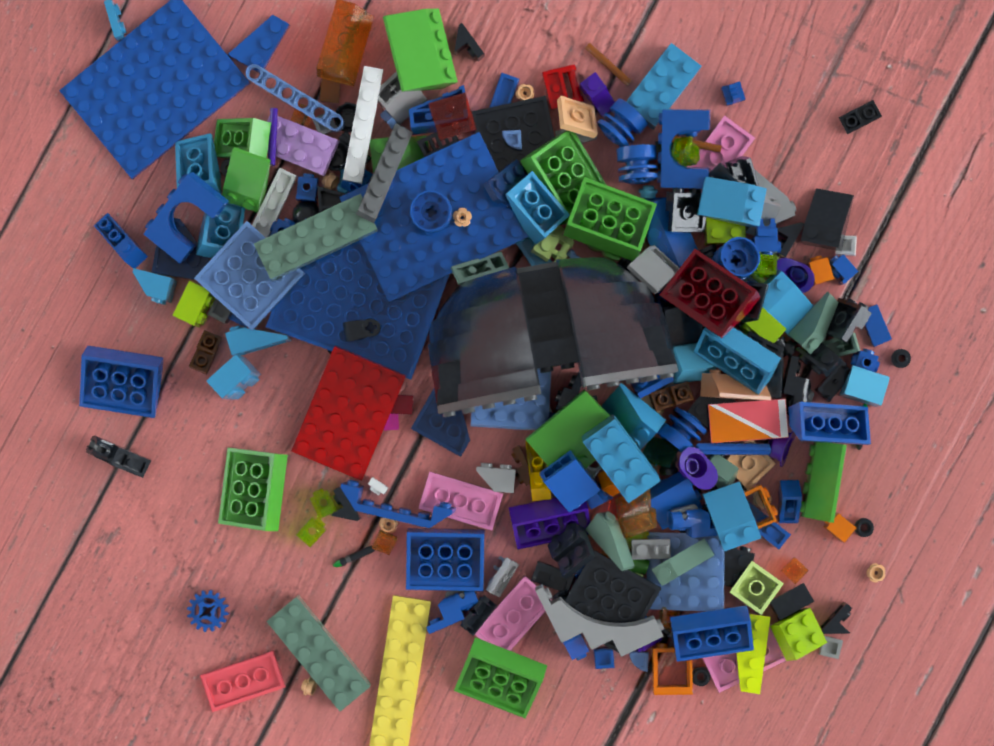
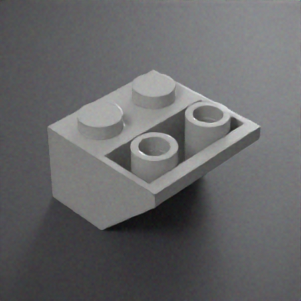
(398, 102)
(653, 269)
(499, 479)

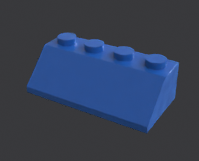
(674, 245)
(830, 423)
(712, 633)

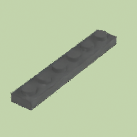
(384, 173)

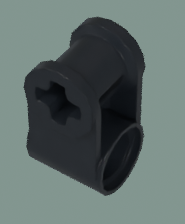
(358, 329)

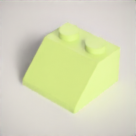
(756, 587)

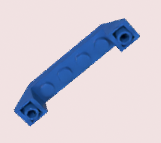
(354, 491)

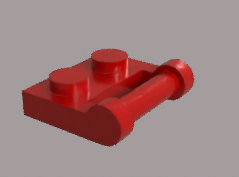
(556, 87)

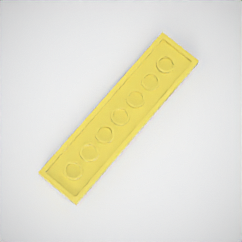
(400, 671)

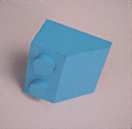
(156, 286)

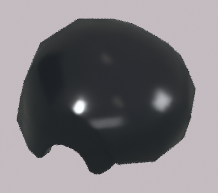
(347, 112)
(339, 158)
(304, 210)

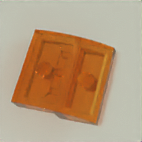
(636, 516)

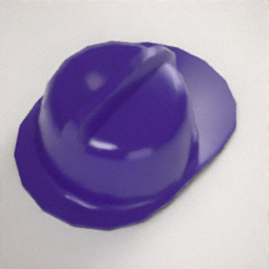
(797, 272)
(780, 447)
(697, 468)

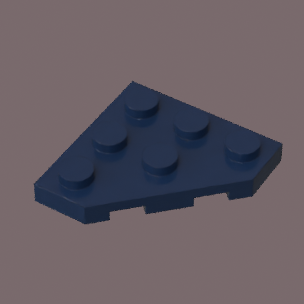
(504, 181)
(188, 269)
(446, 431)

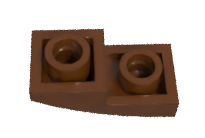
(330, 91)
(205, 352)
(671, 396)
(523, 472)

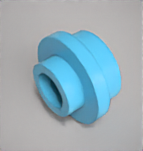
(648, 191)

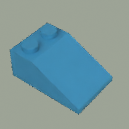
(200, 157)
(732, 202)
(536, 208)
(218, 231)
(785, 301)
(245, 341)
(634, 415)
(731, 516)

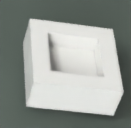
(849, 246)
(377, 487)

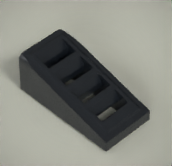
(424, 148)

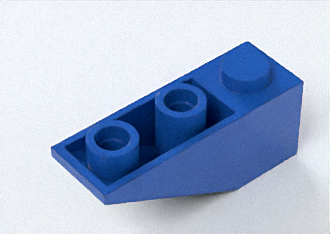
(120, 241)

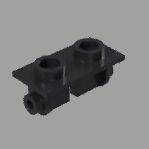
(478, 615)

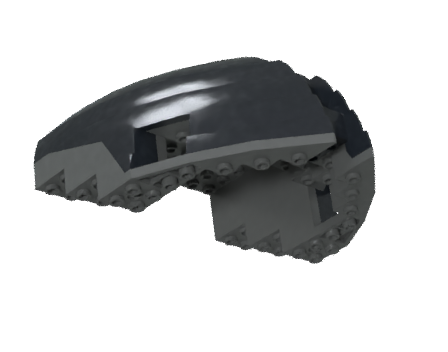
(544, 317)

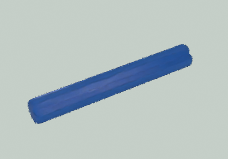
(733, 449)

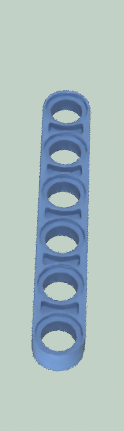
(294, 99)

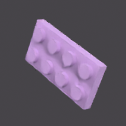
(304, 146)

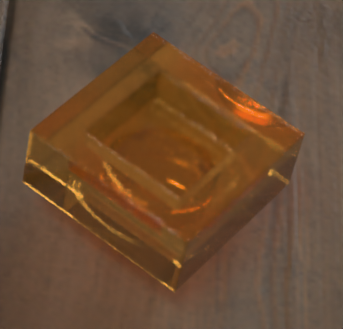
(300, 118)
(384, 542)
(794, 570)
(664, 616)

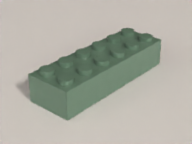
(314, 238)
(319, 653)

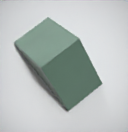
(843, 348)
(726, 470)

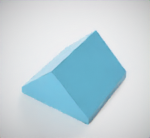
(689, 364)
(865, 386)

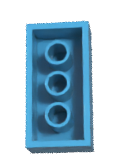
(663, 84)
(738, 357)
(234, 378)
(620, 458)

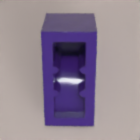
(597, 94)

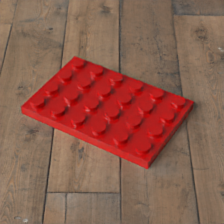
(348, 413)

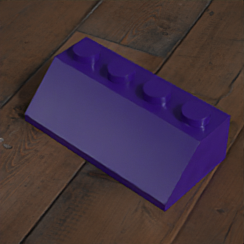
(541, 520)

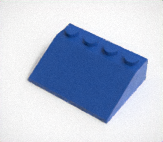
(120, 381)
(445, 559)

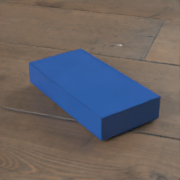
(505, 90)
(876, 327)

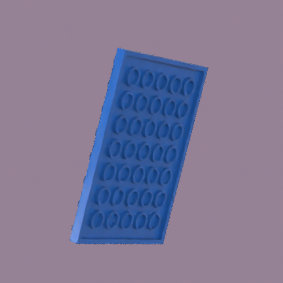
(154, 87)
(413, 258)
(347, 289)

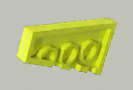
(752, 662)

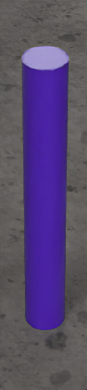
(273, 136)

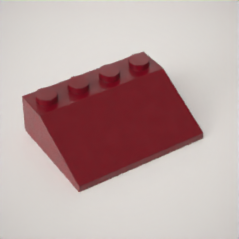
(710, 294)

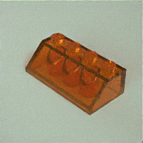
(344, 43)

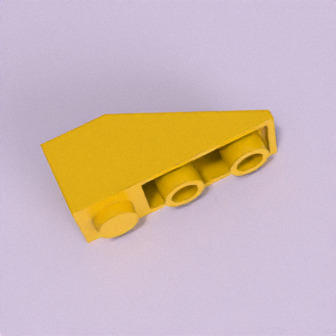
(539, 490)

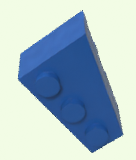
(420, 115)

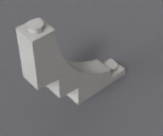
(571, 623)

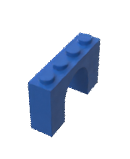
(672, 173)
(163, 229)

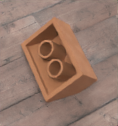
(723, 386)

